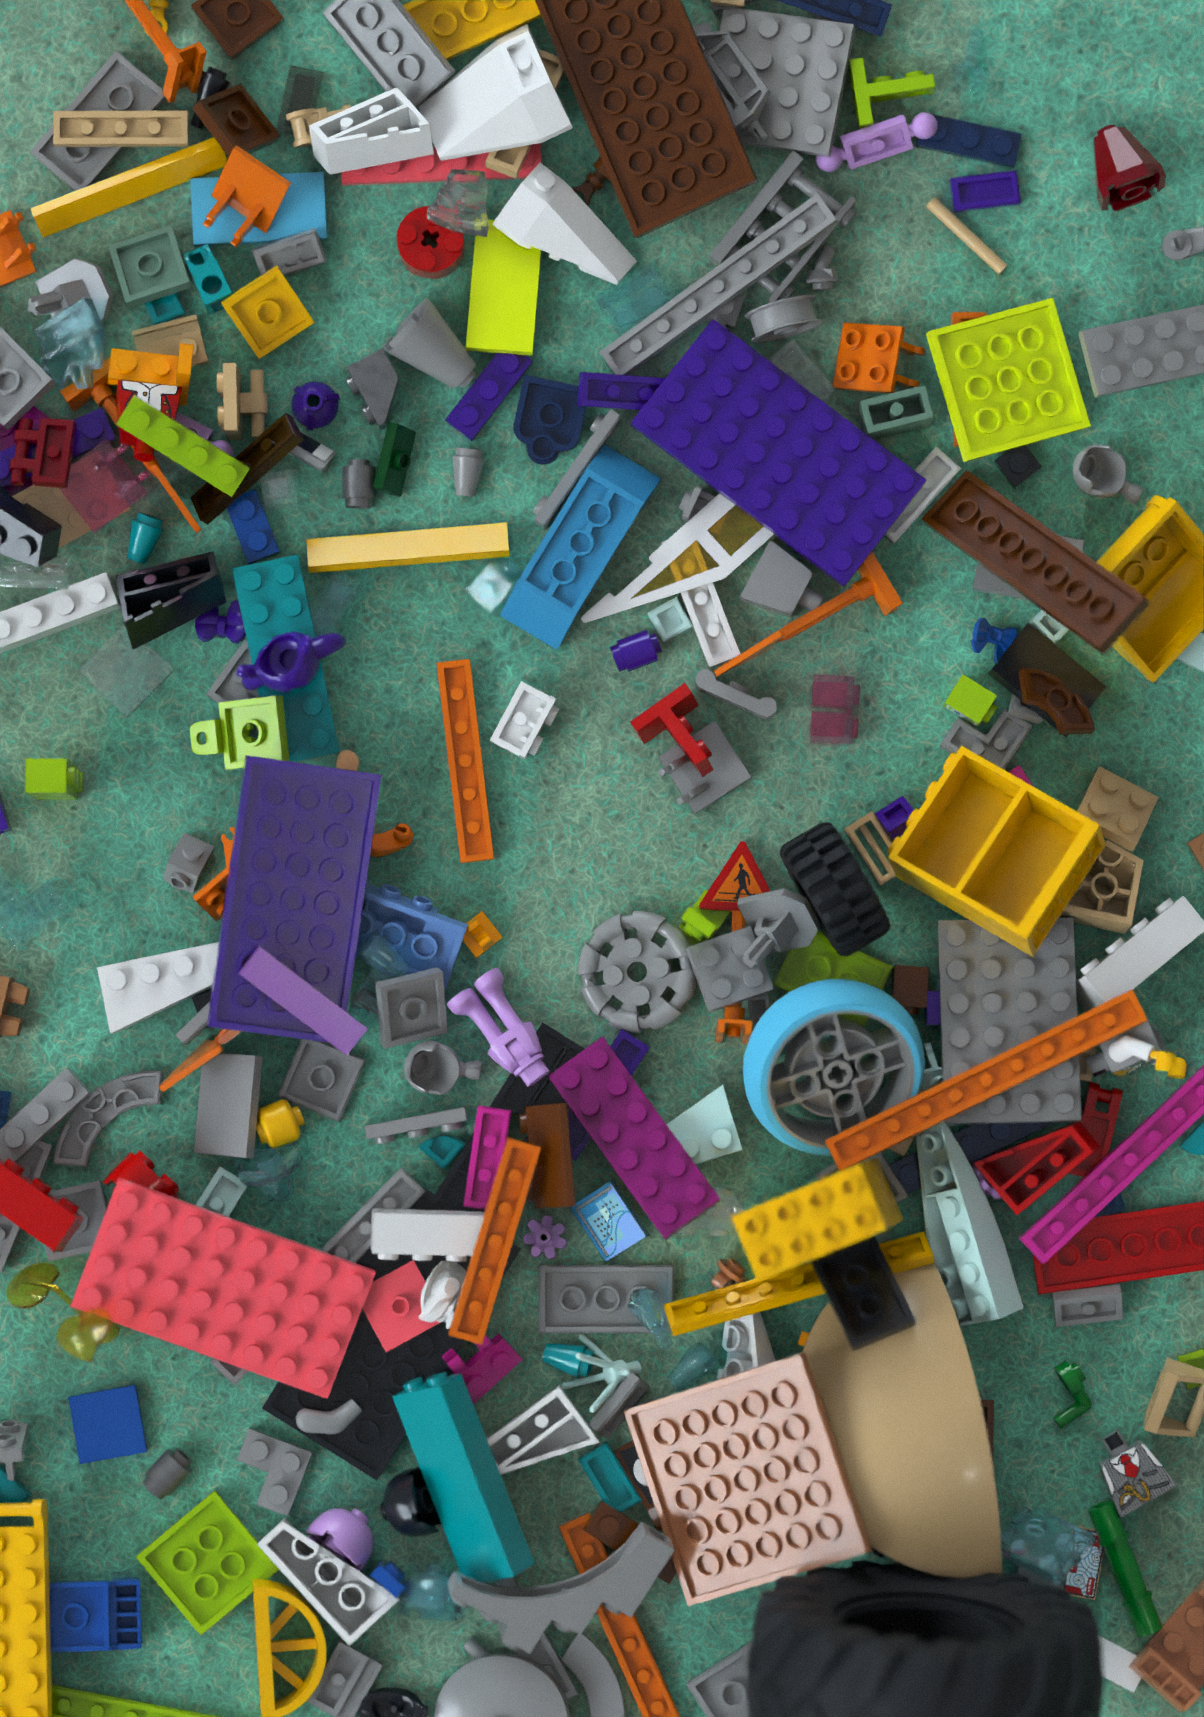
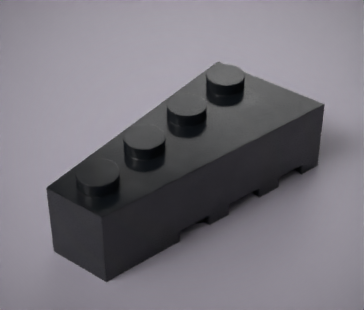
(26, 532)

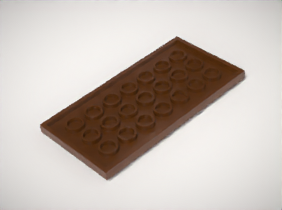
(649, 106)

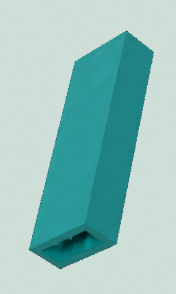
(463, 1478)

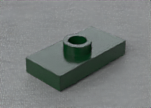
(394, 459)

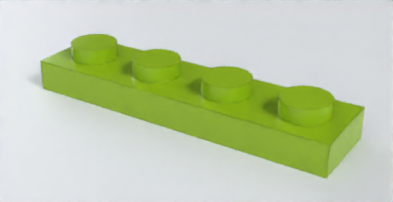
(182, 445)

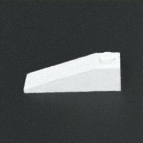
(557, 221)
(745, 1345)

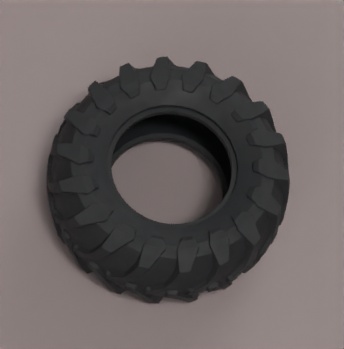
(921, 1647)

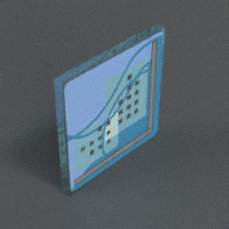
(609, 1220)

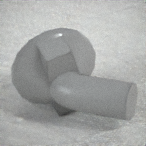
(823, 277)

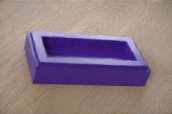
(985, 191)

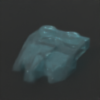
(73, 345)

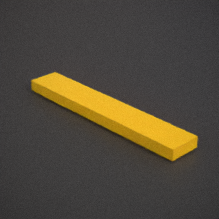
(129, 187)
(407, 547)

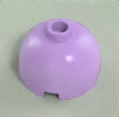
(344, 1535)

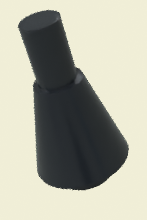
(210, 83)

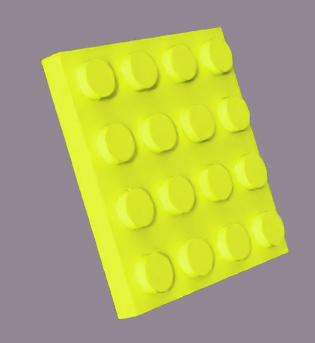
(1008, 379)

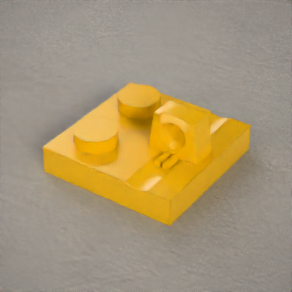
(267, 312)

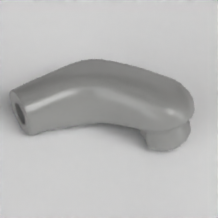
(328, 1421)

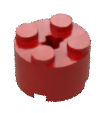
(428, 261)
(138, 1170)

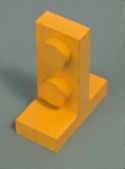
(152, 368)

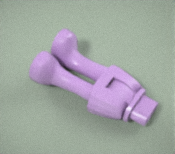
(517, 1048)

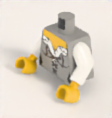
(1137, 1050)

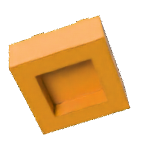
(480, 934)

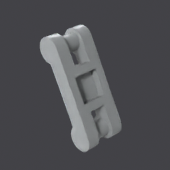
(735, 695)

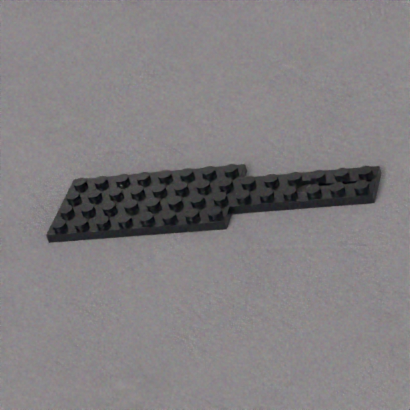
(367, 1371)

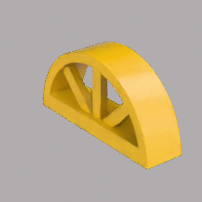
(265, 1647)

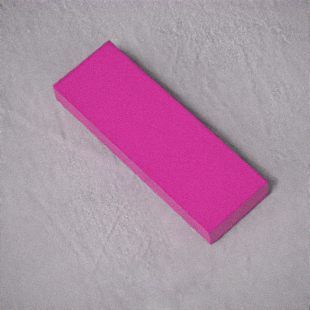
(487, 1148)

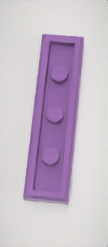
(302, 1000)

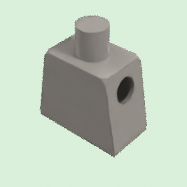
(780, 583)

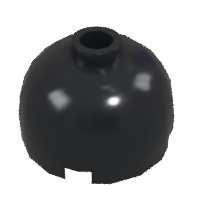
(409, 1504)

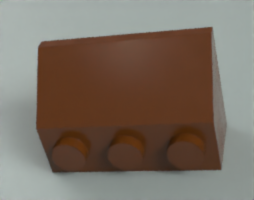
(553, 1173)

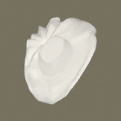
(442, 1292)

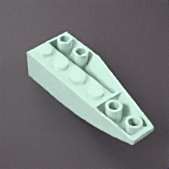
(963, 1232)

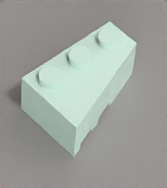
(707, 1128)

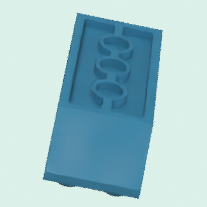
(579, 546)

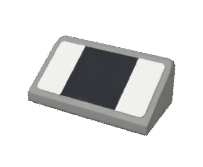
(313, 453)

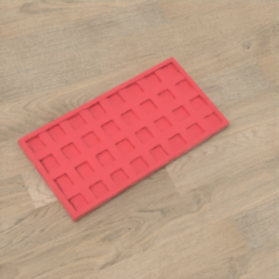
(223, 1288)

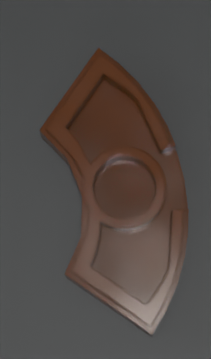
(1057, 700)

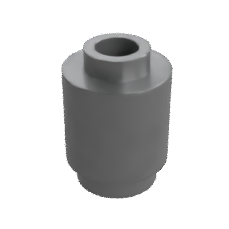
(358, 484)
(167, 1473)

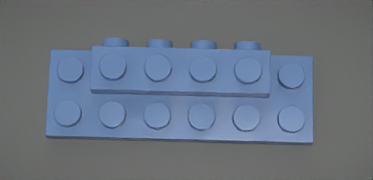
(412, 928)

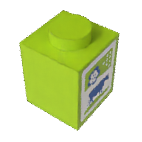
(971, 701)

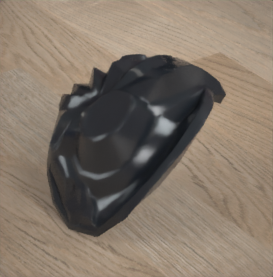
(392, 1703)

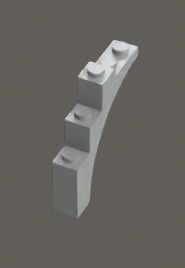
(571, 1603)

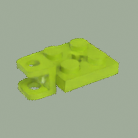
(231, 732)

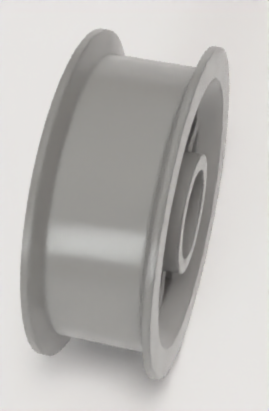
(783, 318)

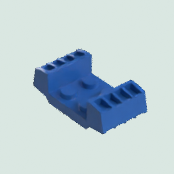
(95, 1615)

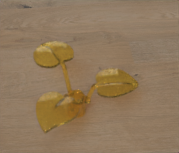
(77, 1334)

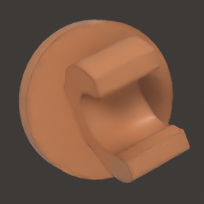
(730, 1273)

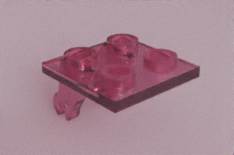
(103, 485)

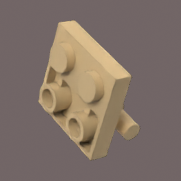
(241, 404)

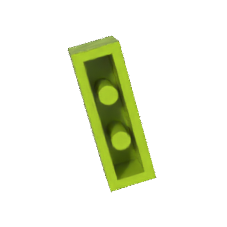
(53, 779)

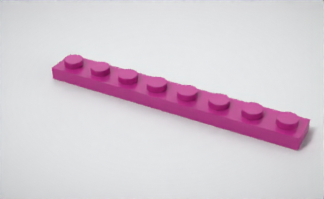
(1117, 1169)

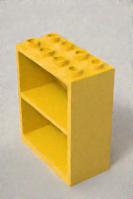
(996, 850)
(817, 1219)

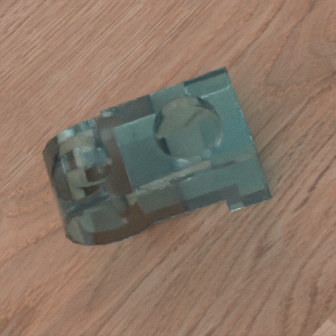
(365, 1001)

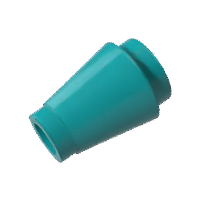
(143, 536)
(564, 1358)

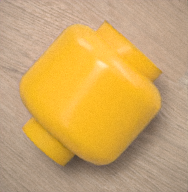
(279, 1123)

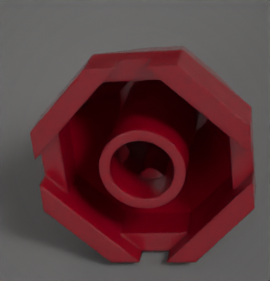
(1124, 169)

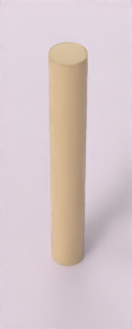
(966, 235)

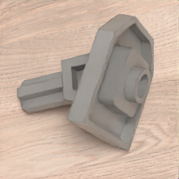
(68, 286)
(779, 923)

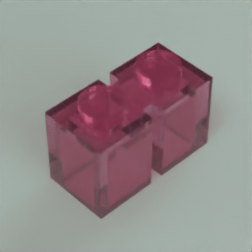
(832, 727)

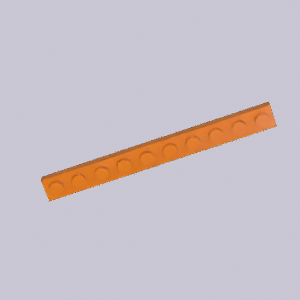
(986, 1080)

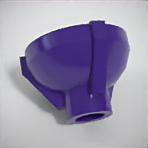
(316, 416)

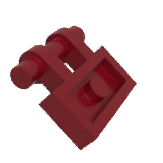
(53, 452)

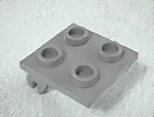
(700, 790)

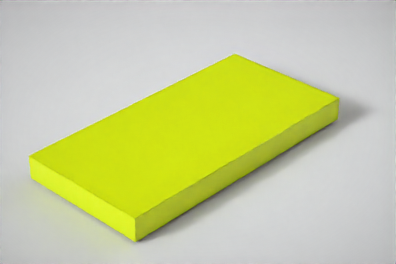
(502, 295)

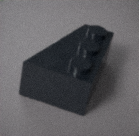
(168, 596)

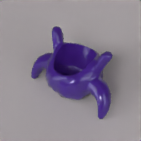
(289, 661)

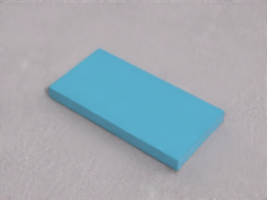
(300, 211)

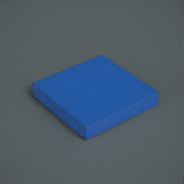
(107, 1424)

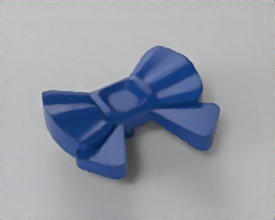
(985, 633)

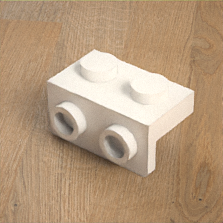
(524, 720)

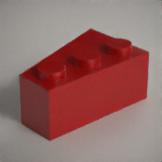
(1036, 1165)

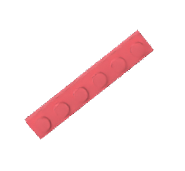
(432, 169)

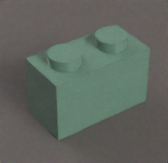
(896, 413)

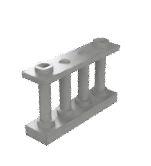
(771, 200)

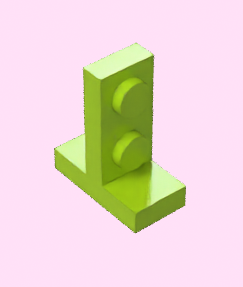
(883, 89)
(701, 924)

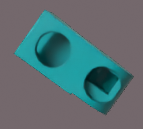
(208, 278)

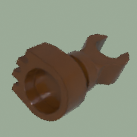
(594, 181)

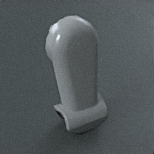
(1183, 243)

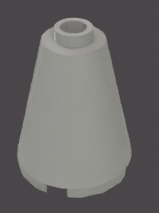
(431, 347)

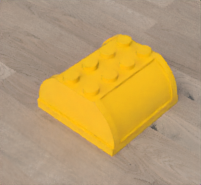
(1165, 563)

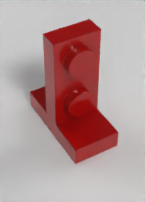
(669, 715)

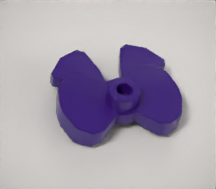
(212, 625)

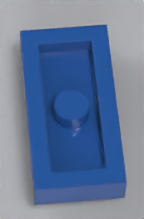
(252, 527)
(389, 1577)

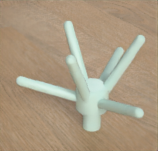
(613, 1372)

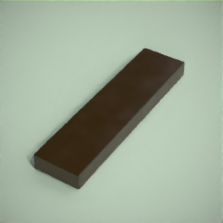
(259, 457)

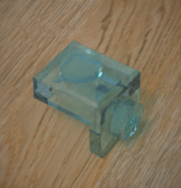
(494, 583)

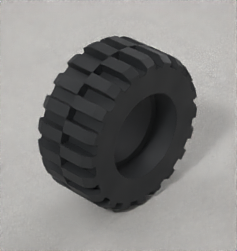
(835, 888)

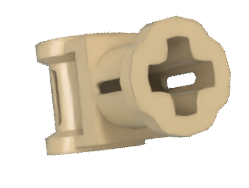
(303, 118)

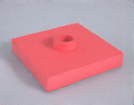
(395, 1306)

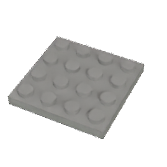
(803, 68)

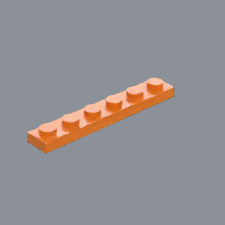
(465, 761)
(494, 1240)

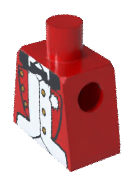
(162, 397)

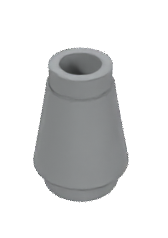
(467, 470)

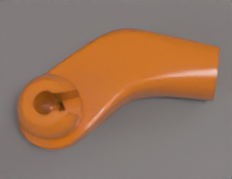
(391, 840)

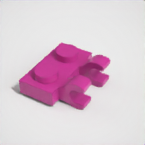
(486, 1367)

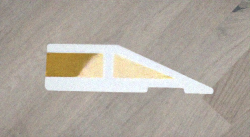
(694, 556)

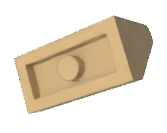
(1154, 1416)

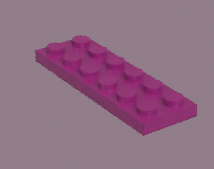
(634, 1138)

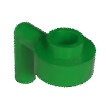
(1072, 1379)

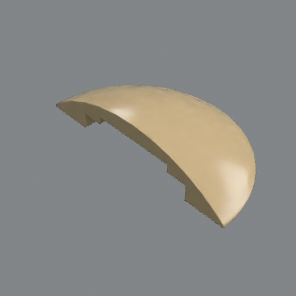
(913, 1435)

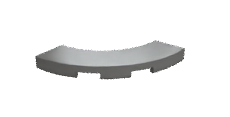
(102, 1107)
(595, 1676)

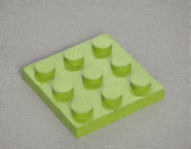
(207, 1562)

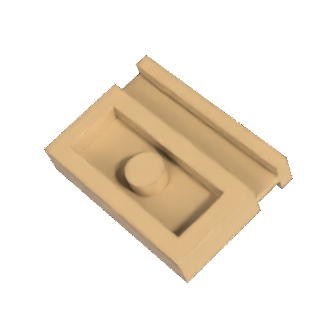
(167, 336)

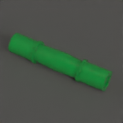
(1125, 1568)

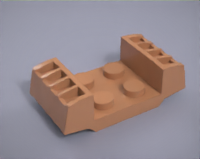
(1175, 1654)

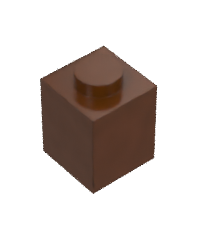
(910, 987)

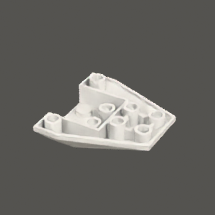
(496, 101)

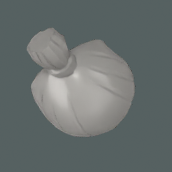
(1103, 473)
(436, 1068)

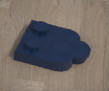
(548, 418)

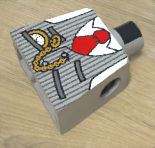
(1132, 1474)

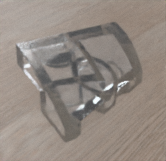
(462, 203)

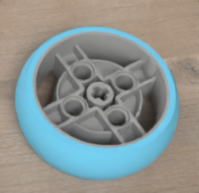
(816, 1008)

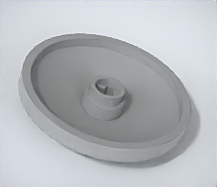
(501, 1688)

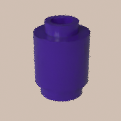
(635, 651)

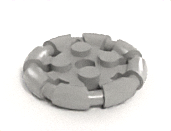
(618, 977)

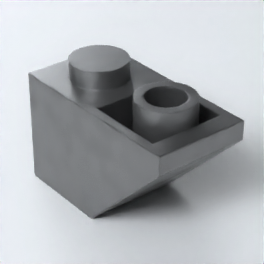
(377, 384)

